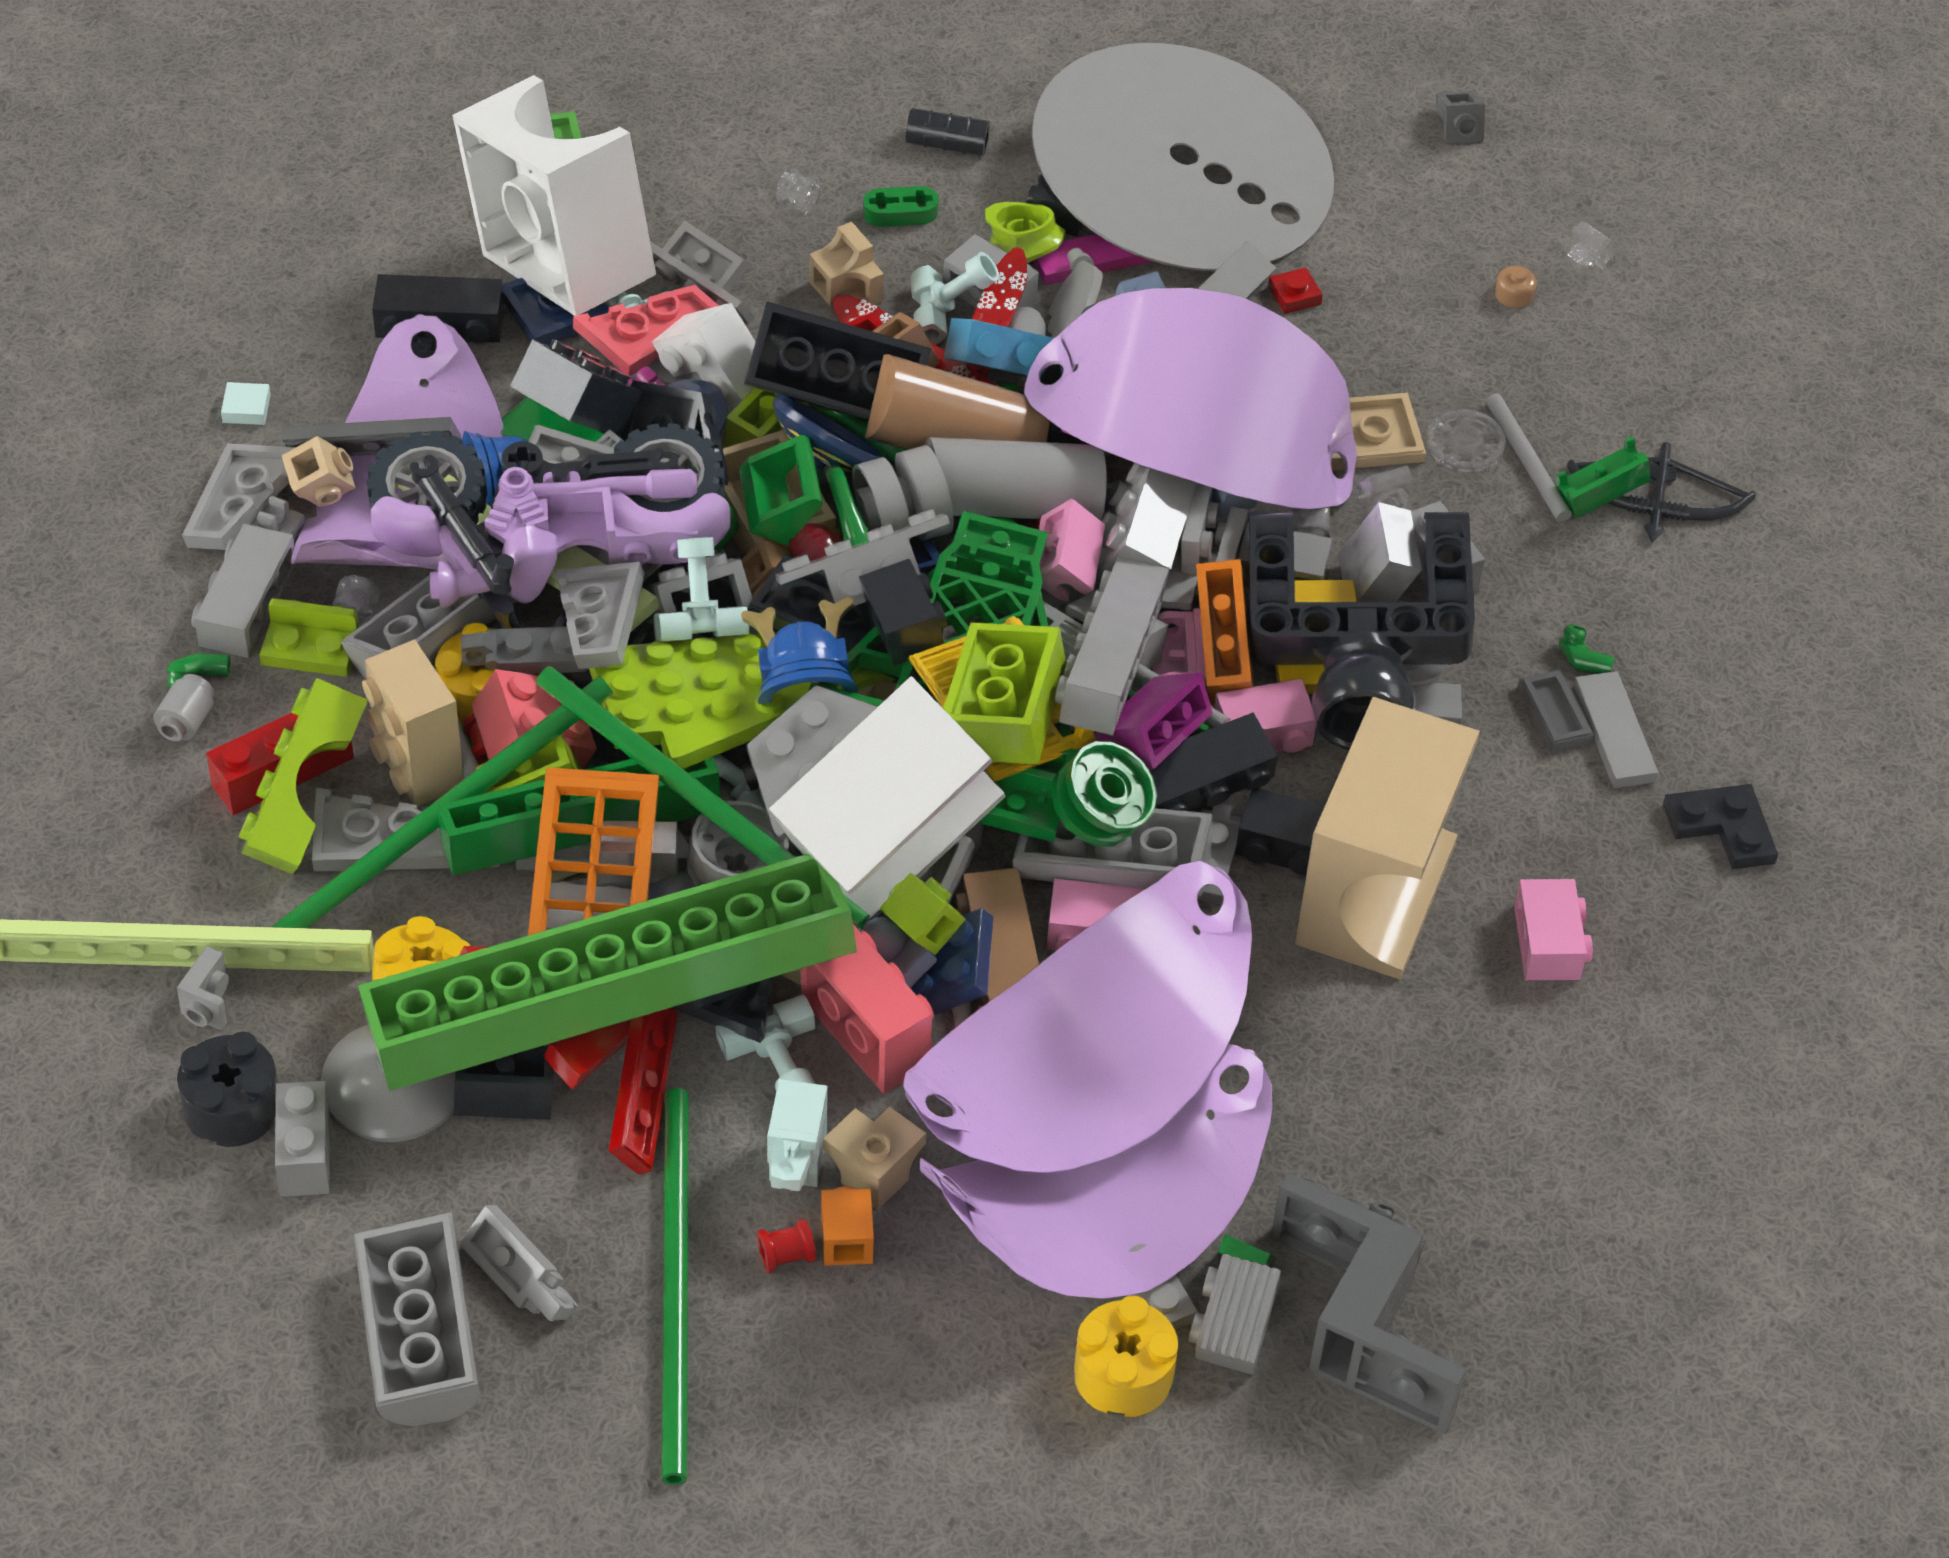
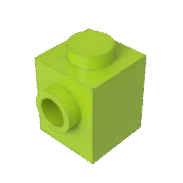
(923, 911)

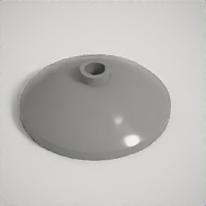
(364, 1104)

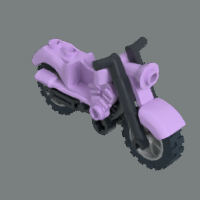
(618, 501)

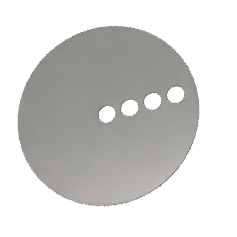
(1108, 140)

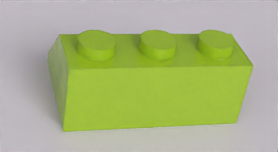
(1007, 688)

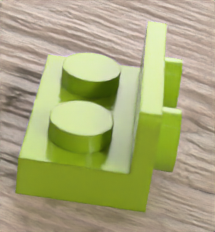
(308, 637)

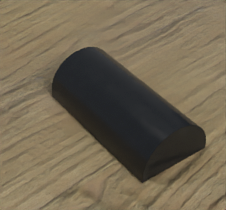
(822, 360)

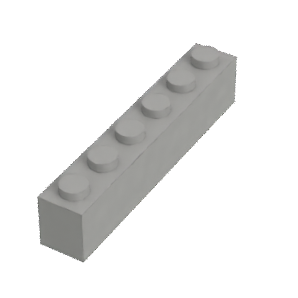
(1111, 645)

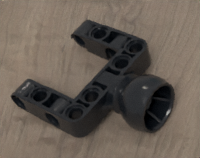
(1360, 640)

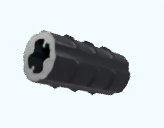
(947, 131)

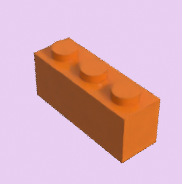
(1224, 627)

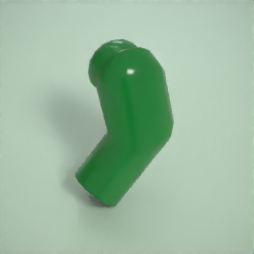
(1580, 655)
(199, 664)

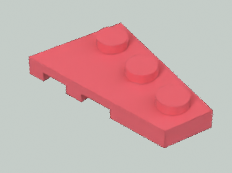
(628, 333)

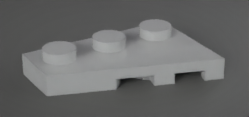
(600, 610)

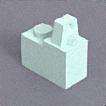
(797, 1134)

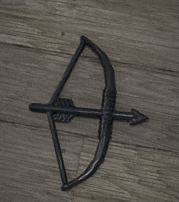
(1659, 507)

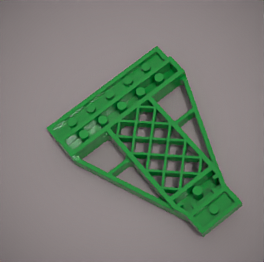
(997, 570)

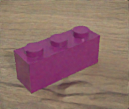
(1161, 717)

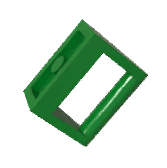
(766, 490)

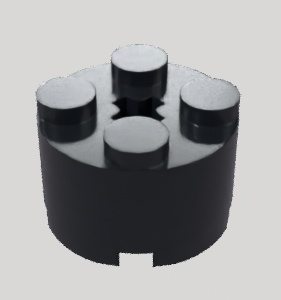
(228, 1089)

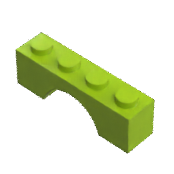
(281, 826)

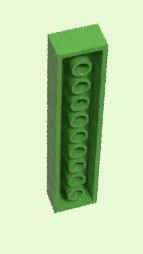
(606, 969)

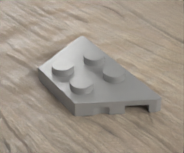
(800, 741)

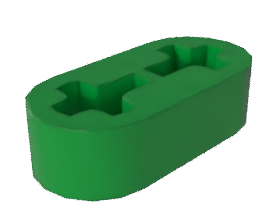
(900, 206)

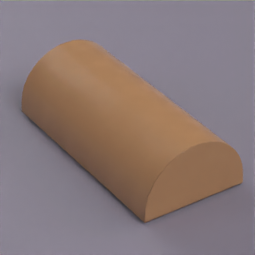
(929, 402)

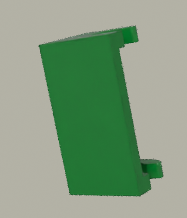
(1604, 479)

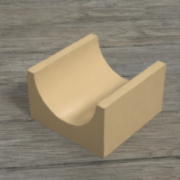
(1384, 838)

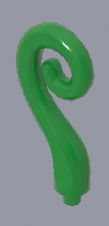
(850, 519)

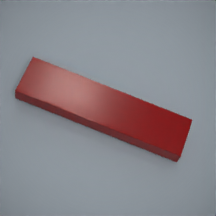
(642, 1089)

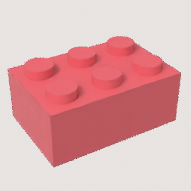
(870, 1012)

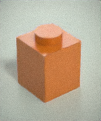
(847, 1226)

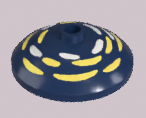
(829, 440)

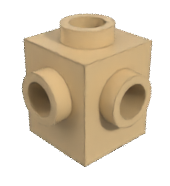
(319, 471)

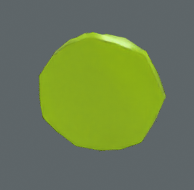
(1024, 226)

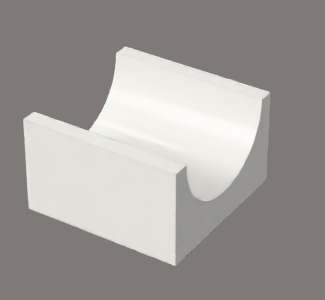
(553, 207)
(889, 797)

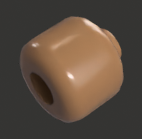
(1516, 287)

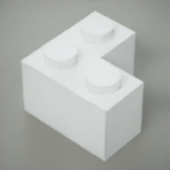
(711, 344)

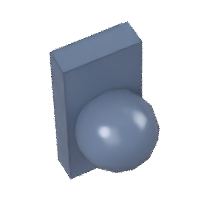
(899, 948)

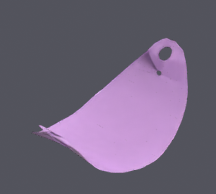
(393, 392)
(1203, 394)
(1097, 1035)
(1166, 1192)

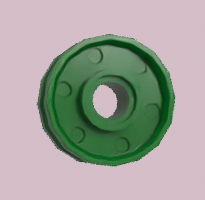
(1104, 794)

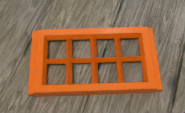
(599, 785)

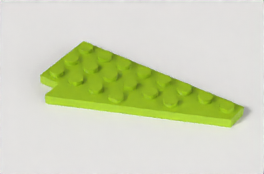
(700, 694)

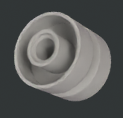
(892, 496)

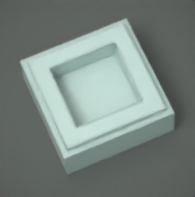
(245, 403)

